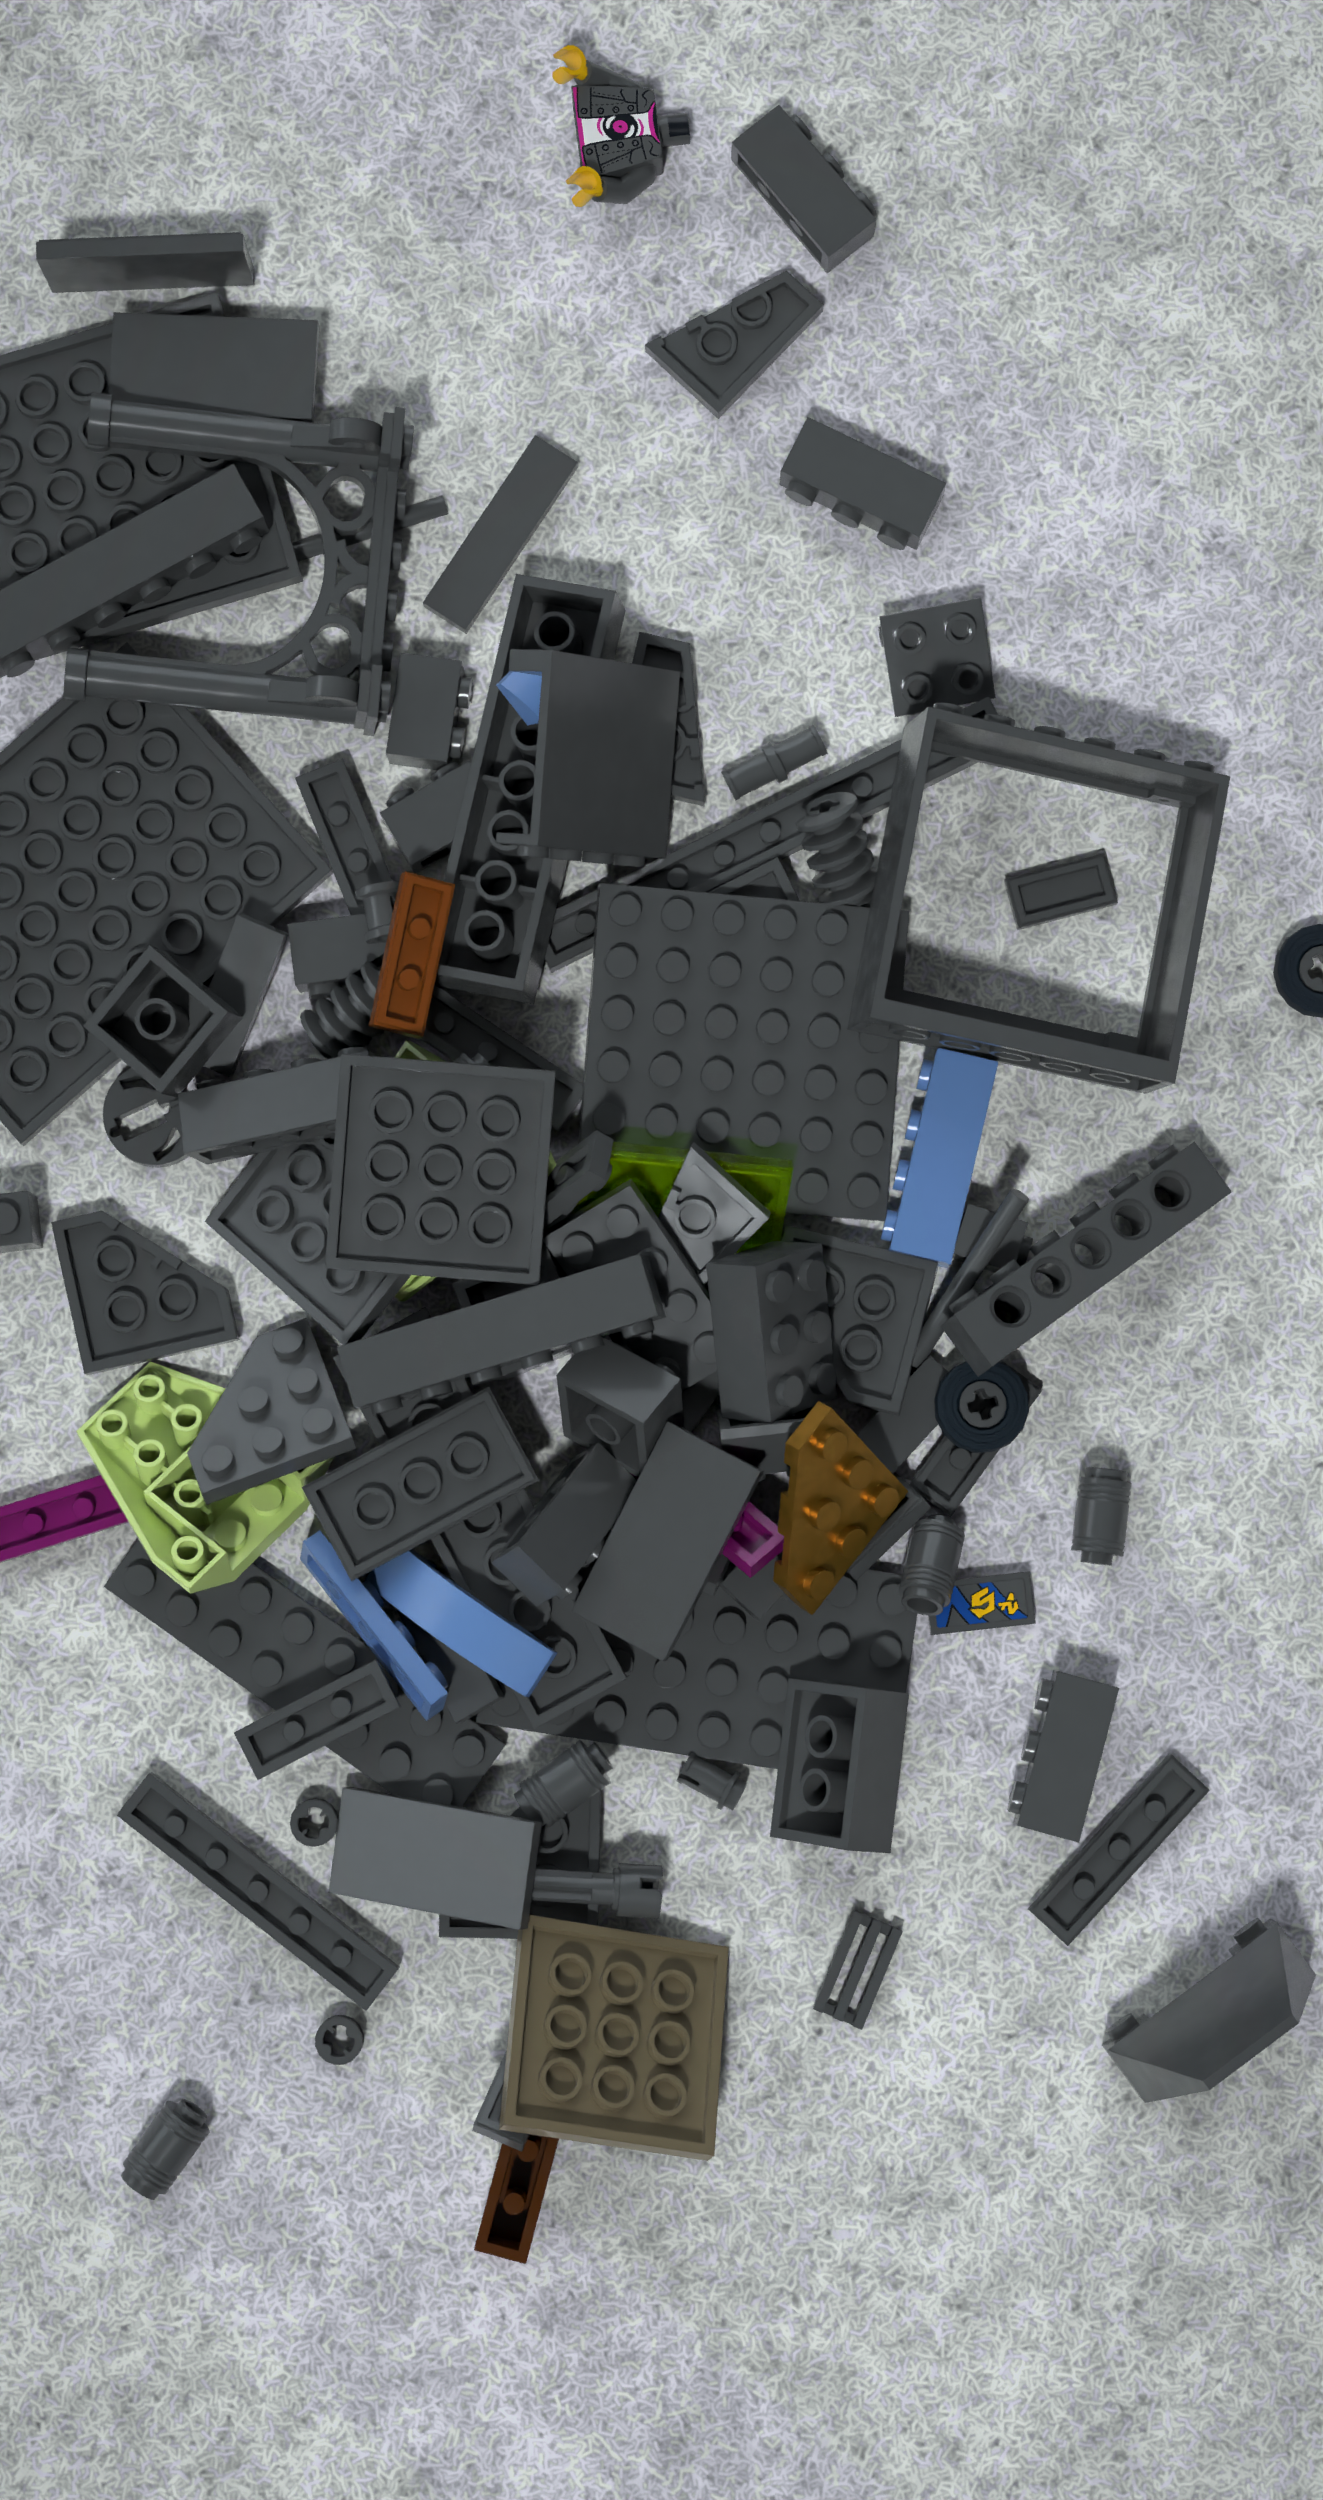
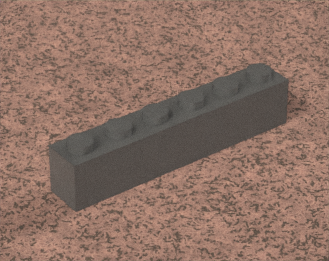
(126, 567)
(500, 1333)

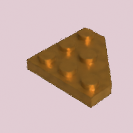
(832, 1506)

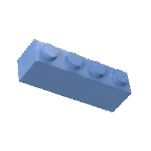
(941, 1157)

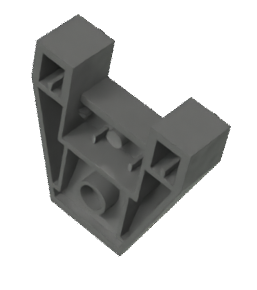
(1217, 2020)

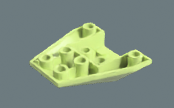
(143, 1458)

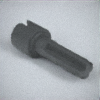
(628, 1890)

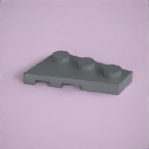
(736, 344)

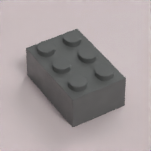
(771, 1331)

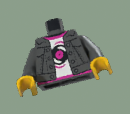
(615, 131)

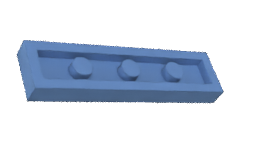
(387, 1640)

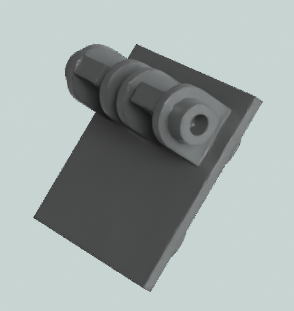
(937, 656)

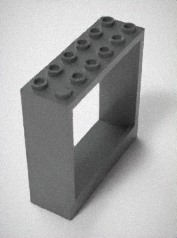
(1021, 1041)

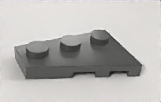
(676, 656)
(709, 1212)

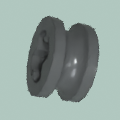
(302, 1811)
(325, 2049)

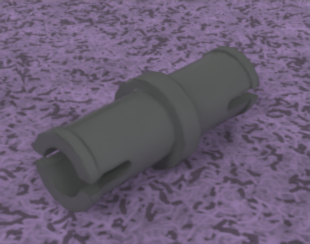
(774, 762)

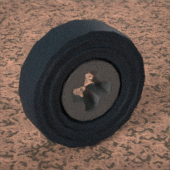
(1292, 969)
(968, 1429)

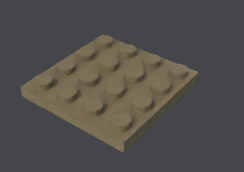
(615, 2038)

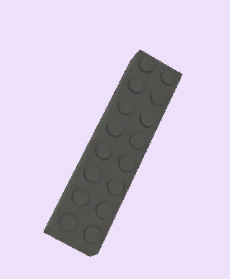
(500, 899)

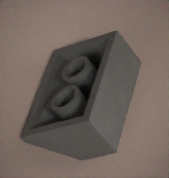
(839, 1766)

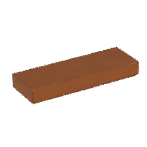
(412, 955)

